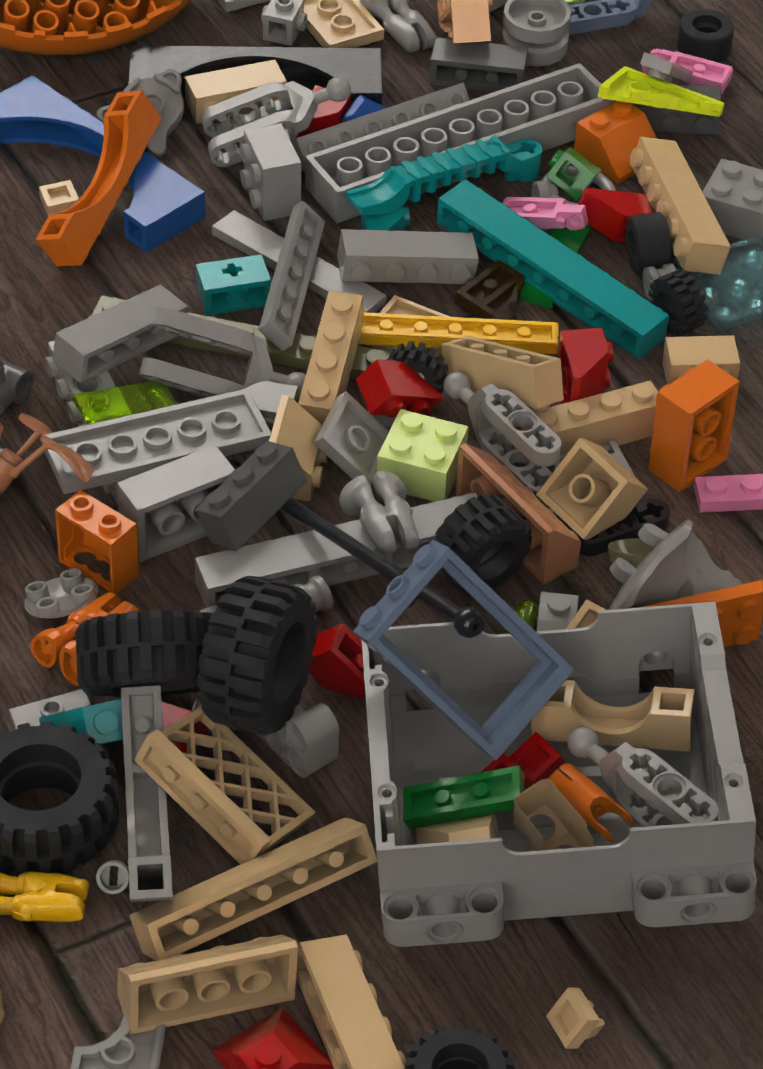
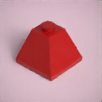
(272, 1044)

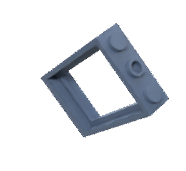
(522, 702)

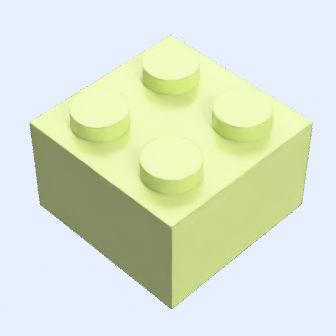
(423, 454)

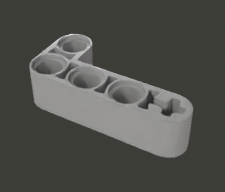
(307, 740)

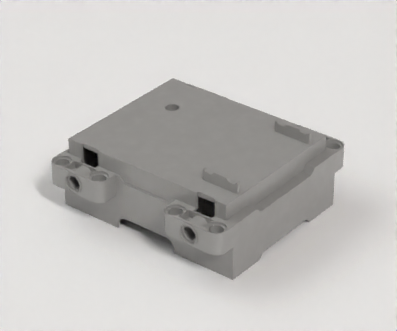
(475, 885)

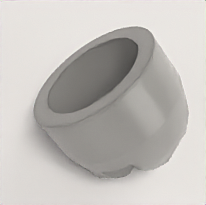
(104, 874)

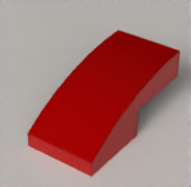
(535, 759)

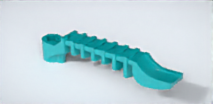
(390, 192)

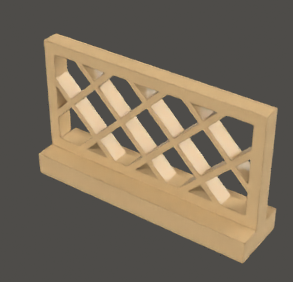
(206, 798)

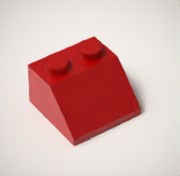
(584, 363)

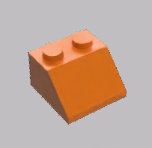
(610, 136)

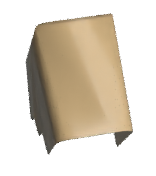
(547, 800)

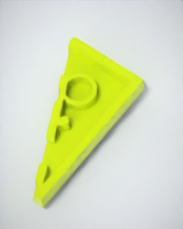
(643, 89)

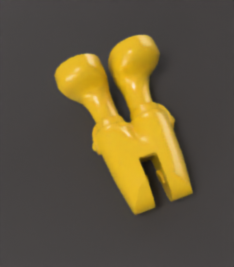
(43, 897)

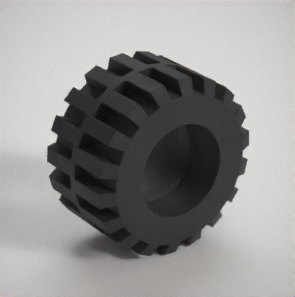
(486, 538)
(459, 1050)

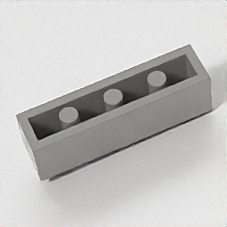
(407, 256)
(114, 334)

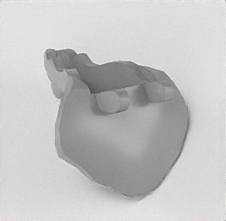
(671, 571)

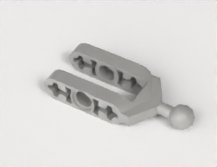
(273, 112)
(218, 335)
(496, 427)
(633, 786)

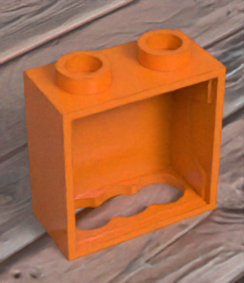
(95, 528)

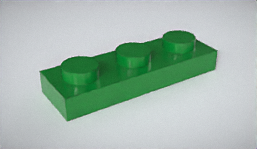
(462, 797)

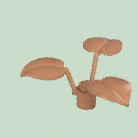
(12, 464)

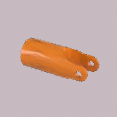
(587, 798)

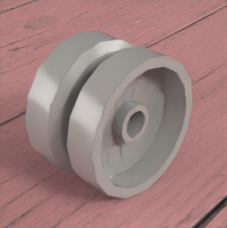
(540, 27)

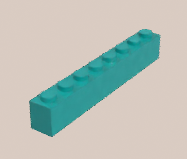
(554, 269)

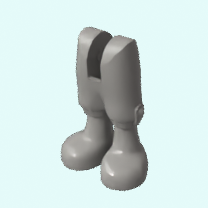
(402, 23)
(389, 517)

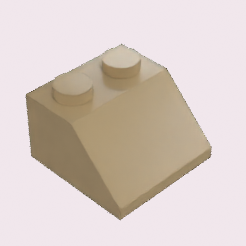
(298, 430)
(591, 489)

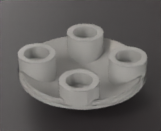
(60, 595)

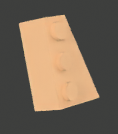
(465, 19)

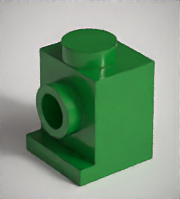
(571, 183)

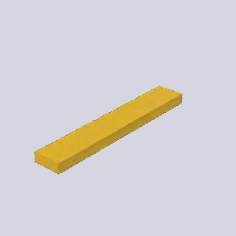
(435, 330)

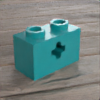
(232, 284)

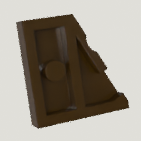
(492, 292)

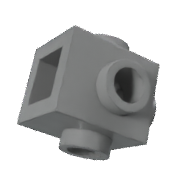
(283, 21)

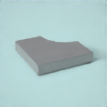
(123, 1050)

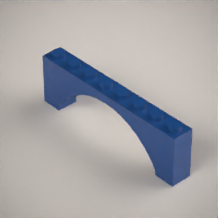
(161, 197)

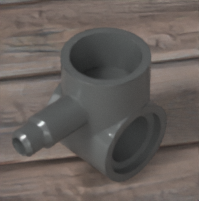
(14, 384)

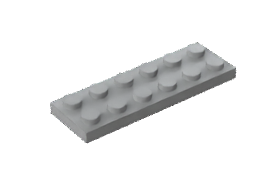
(159, 436)

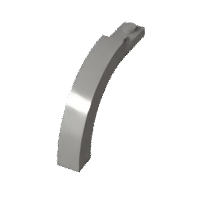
(145, 800)

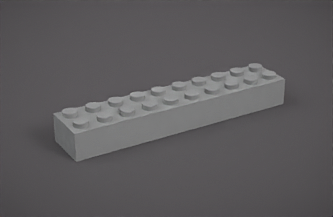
(534, 109)

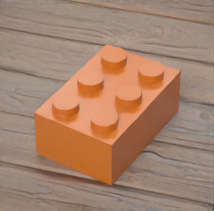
(693, 425)

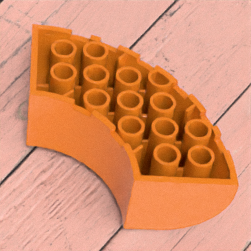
(80, 25)

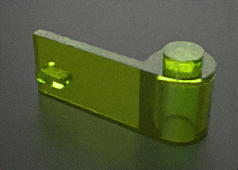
(122, 401)

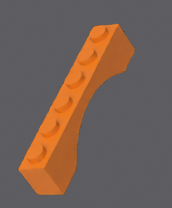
(127, 130)

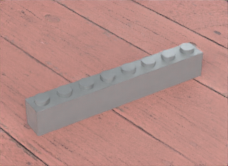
(309, 554)

